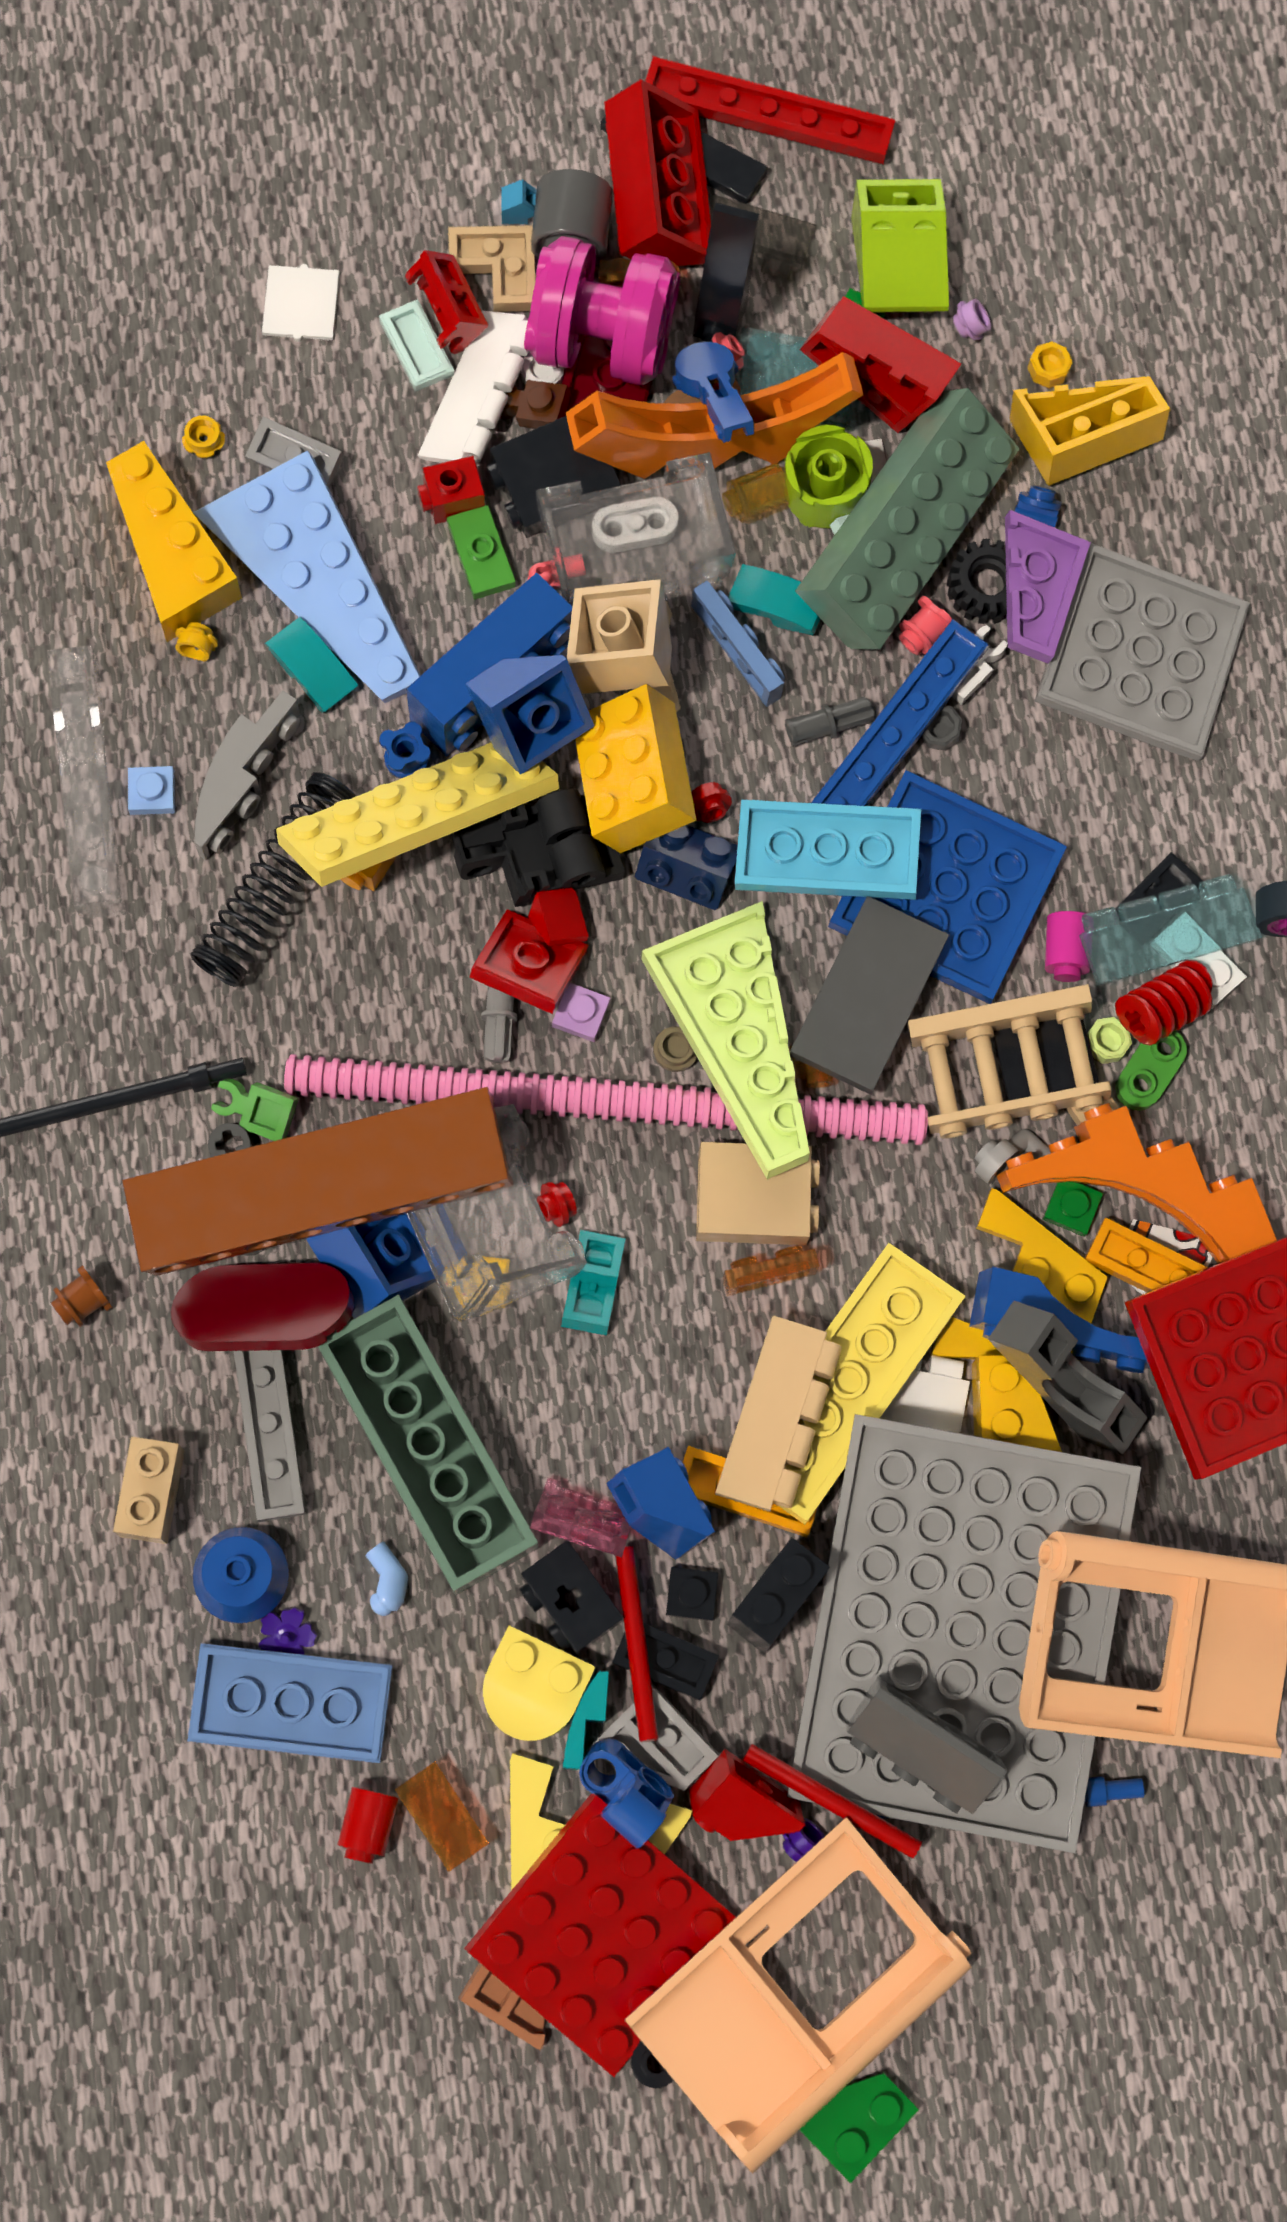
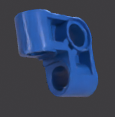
(633, 1795)

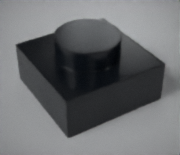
(691, 1594)

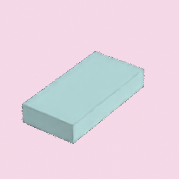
(416, 345)

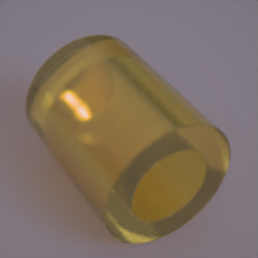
(756, 493)

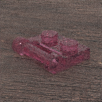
(581, 1519)

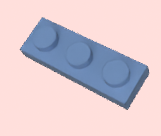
(738, 642)

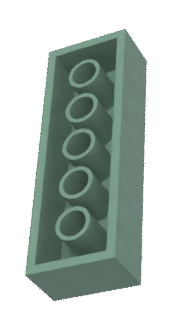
(908, 520)
(427, 1445)

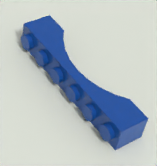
(1000, 1287)

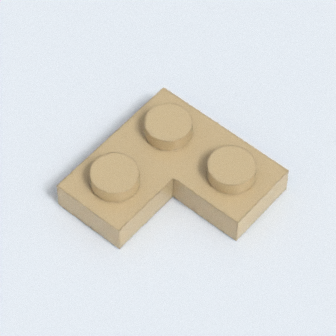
(505, 254)

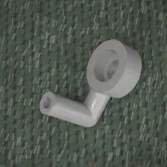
(994, 1155)

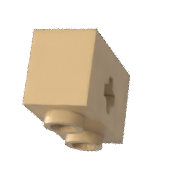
(149, 1490)

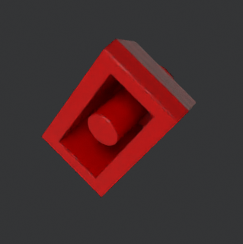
(742, 1802)

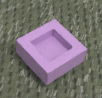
(581, 1012)

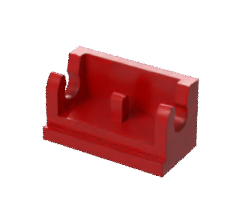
(449, 299)

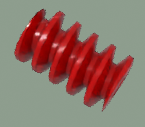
(1166, 1002)

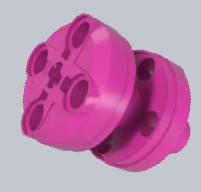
(572, 304)

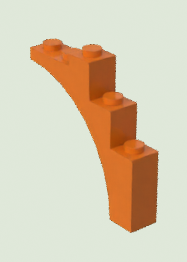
(647, 435)
(1111, 1155)

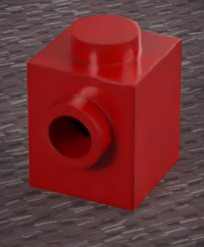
(451, 488)

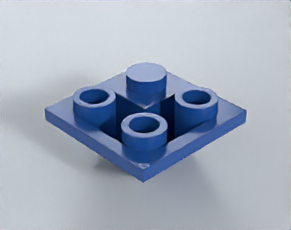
(662, 1503)

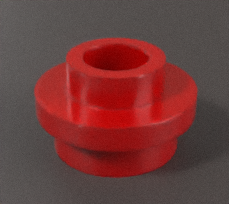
(710, 802)
(557, 1203)

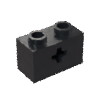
(595, 1610)

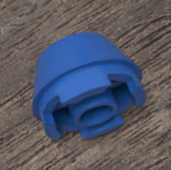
(240, 1575)

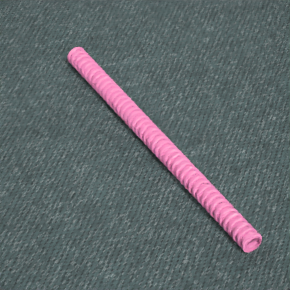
(590, 1098)

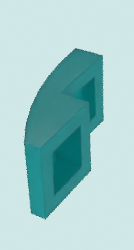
(773, 597)
(311, 664)
(594, 1288)
(590, 1709)

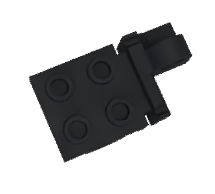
(538, 848)

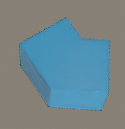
(517, 202)

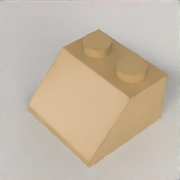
(620, 637)

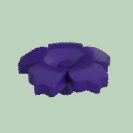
(286, 1632)

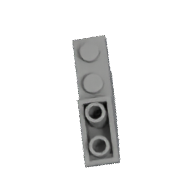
(229, 785)

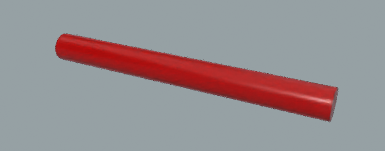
(636, 1646)
(832, 1801)

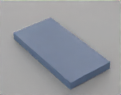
(290, 1703)

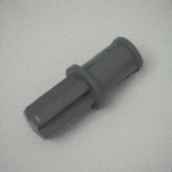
(829, 721)

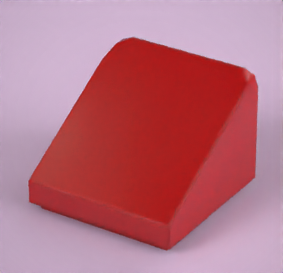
(558, 917)

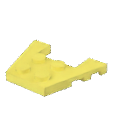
(533, 1833)

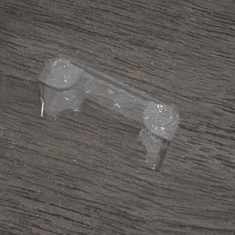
(496, 1242)

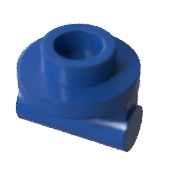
(1039, 505)

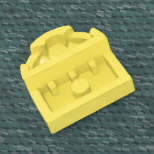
(533, 1686)

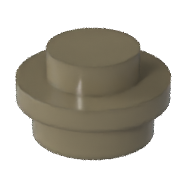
(673, 1050)

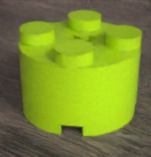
(826, 474)

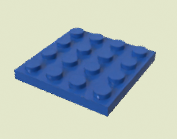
(974, 881)

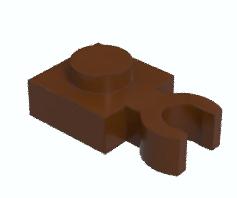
(537, 404)

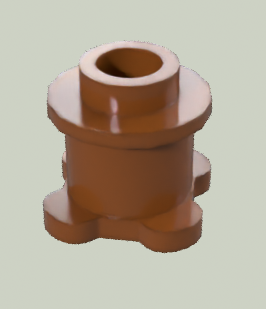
(79, 1299)

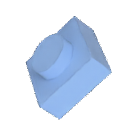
(151, 790)

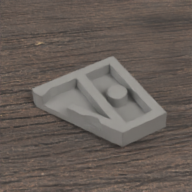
(677, 1755)

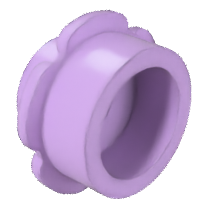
(972, 320)

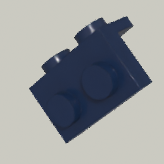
(688, 865)

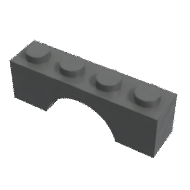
(1042, 1354)

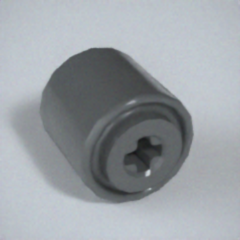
(572, 206)

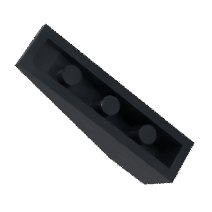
(726, 272)

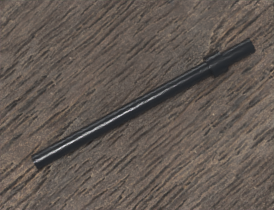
(198, 1077)

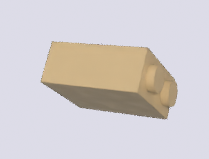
(746, 1207)

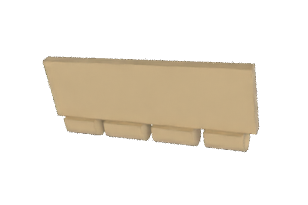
(768, 1424)

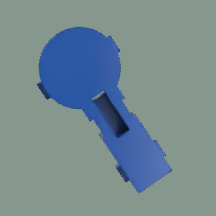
(706, 362)

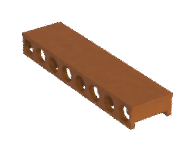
(317, 1182)

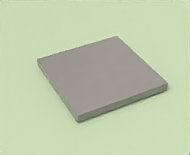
(1144, 653)

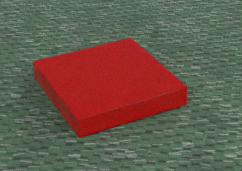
(524, 965)

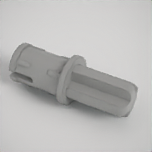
(498, 1026)

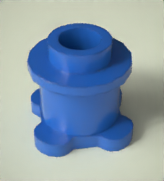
(400, 741)

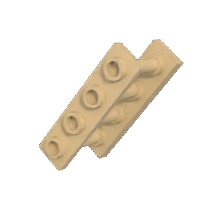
(1023, 1017)

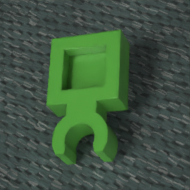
(263, 1109)

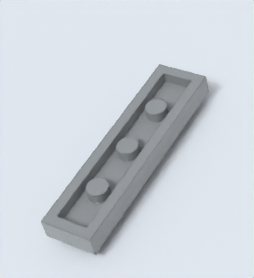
(269, 1434)

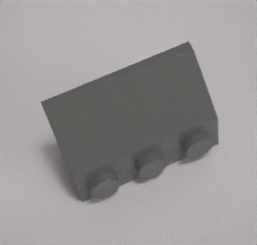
(925, 1748)

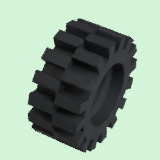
(960, 583)

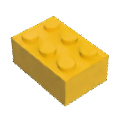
(634, 770)

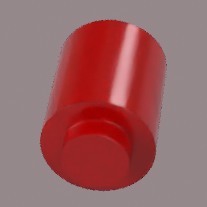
(367, 1824)

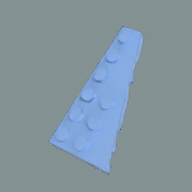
(305, 554)

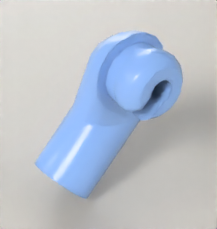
(391, 1583)

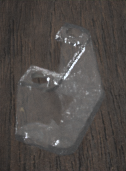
(639, 531)

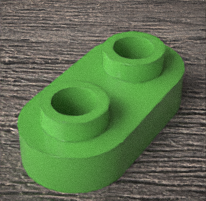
(1153, 1068)

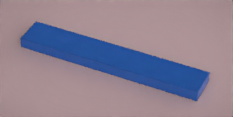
(904, 718)

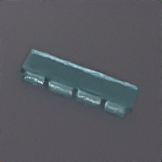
(1177, 933)

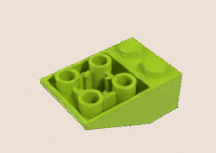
(901, 244)

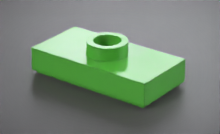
(481, 552)

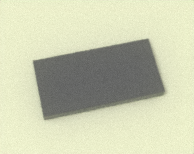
(868, 995)

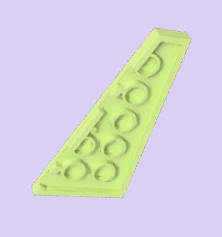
(732, 1014)

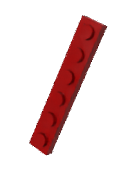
(775, 110)

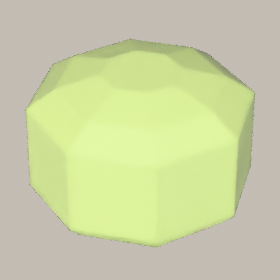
(1108, 1040)

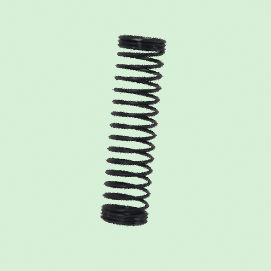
(210, 959)

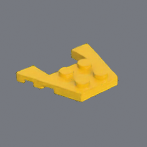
(1041, 1255)

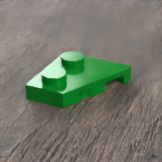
(859, 2123)

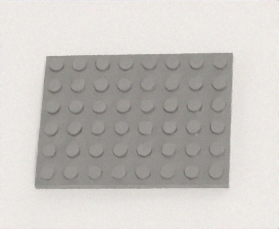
(939, 1602)

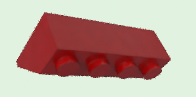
(658, 175)

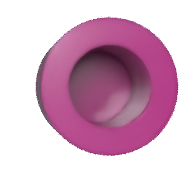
(1064, 948)

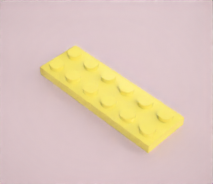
(410, 813)
(882, 1338)

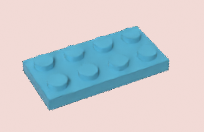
(828, 849)

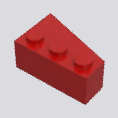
(894, 368)

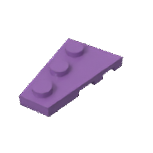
(1040, 583)

